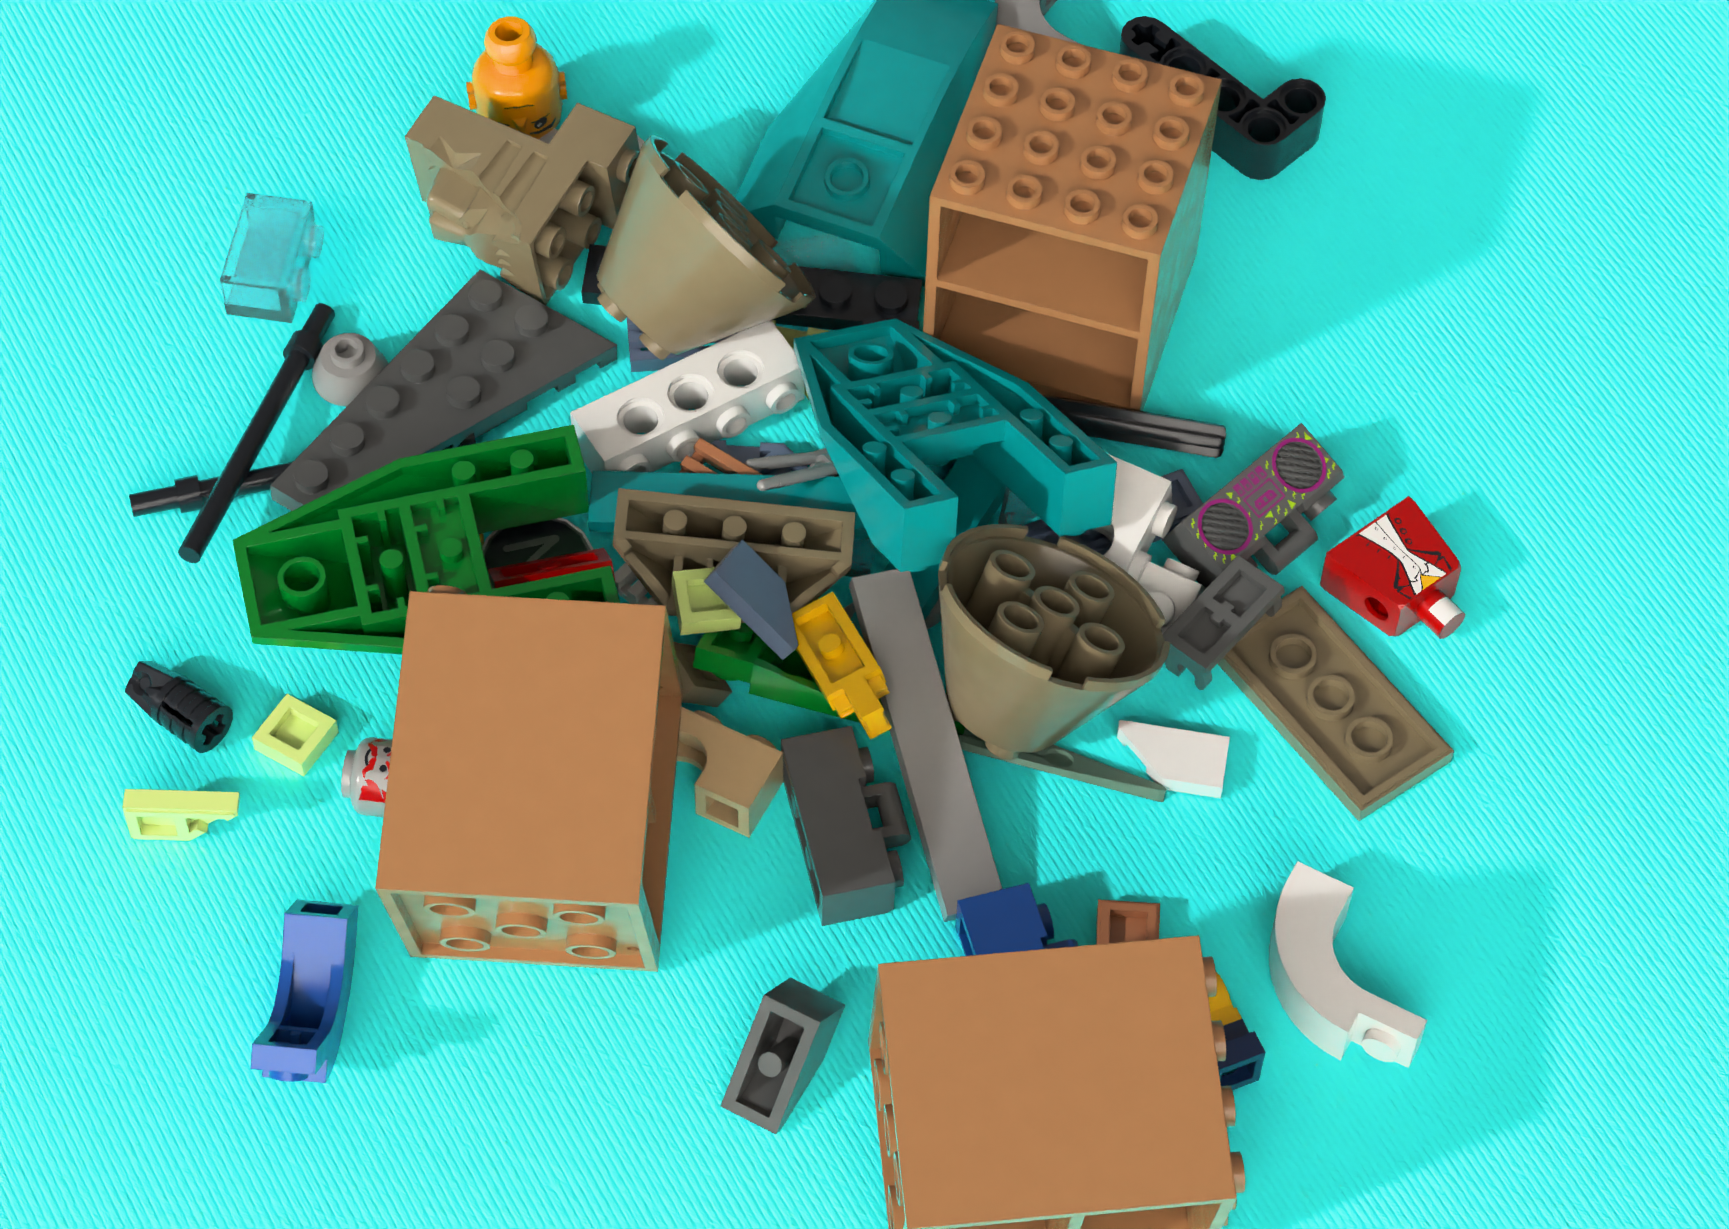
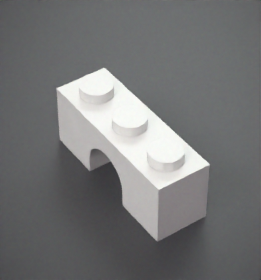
(1139, 514)

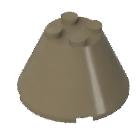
(691, 259)
(1040, 636)

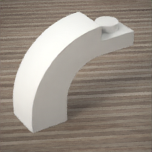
(1314, 986)

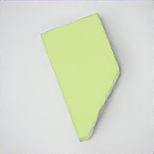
(175, 813)

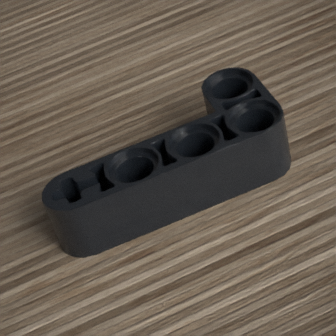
(1250, 132)

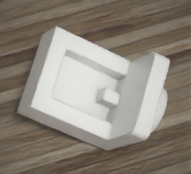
(1171, 588)

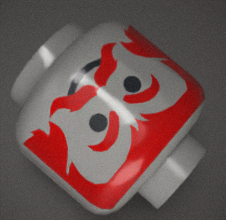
(366, 776)

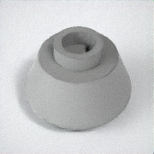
(346, 367)

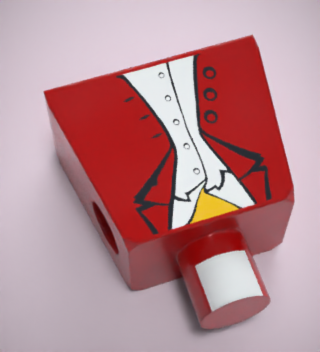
(1397, 573)

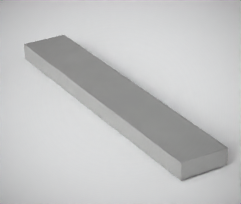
(925, 739)

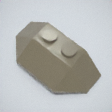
(689, 532)

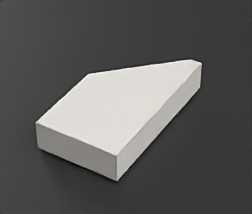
(1178, 757)

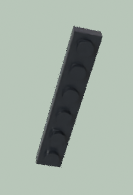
(840, 299)

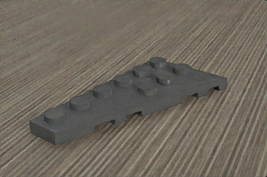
(453, 379)

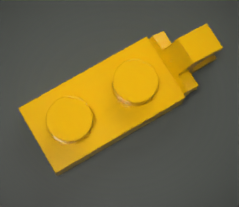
(841, 663)

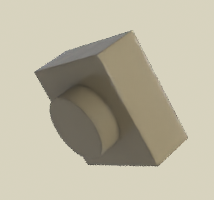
(699, 685)

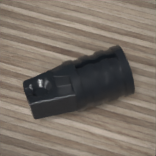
(179, 705)

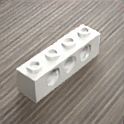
(725, 383)

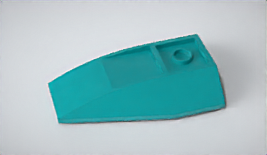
(874, 129)

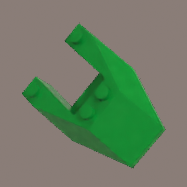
(346, 561)

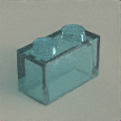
(270, 258)

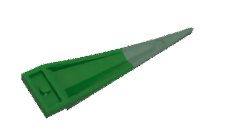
(747, 658)

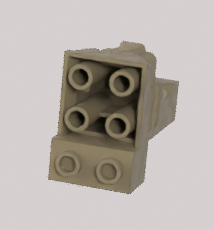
(519, 197)

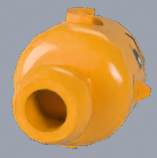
(517, 80)

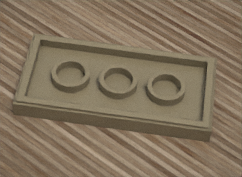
(1334, 706)

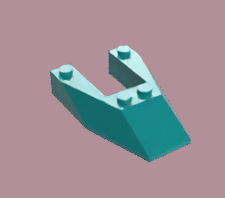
(906, 401)

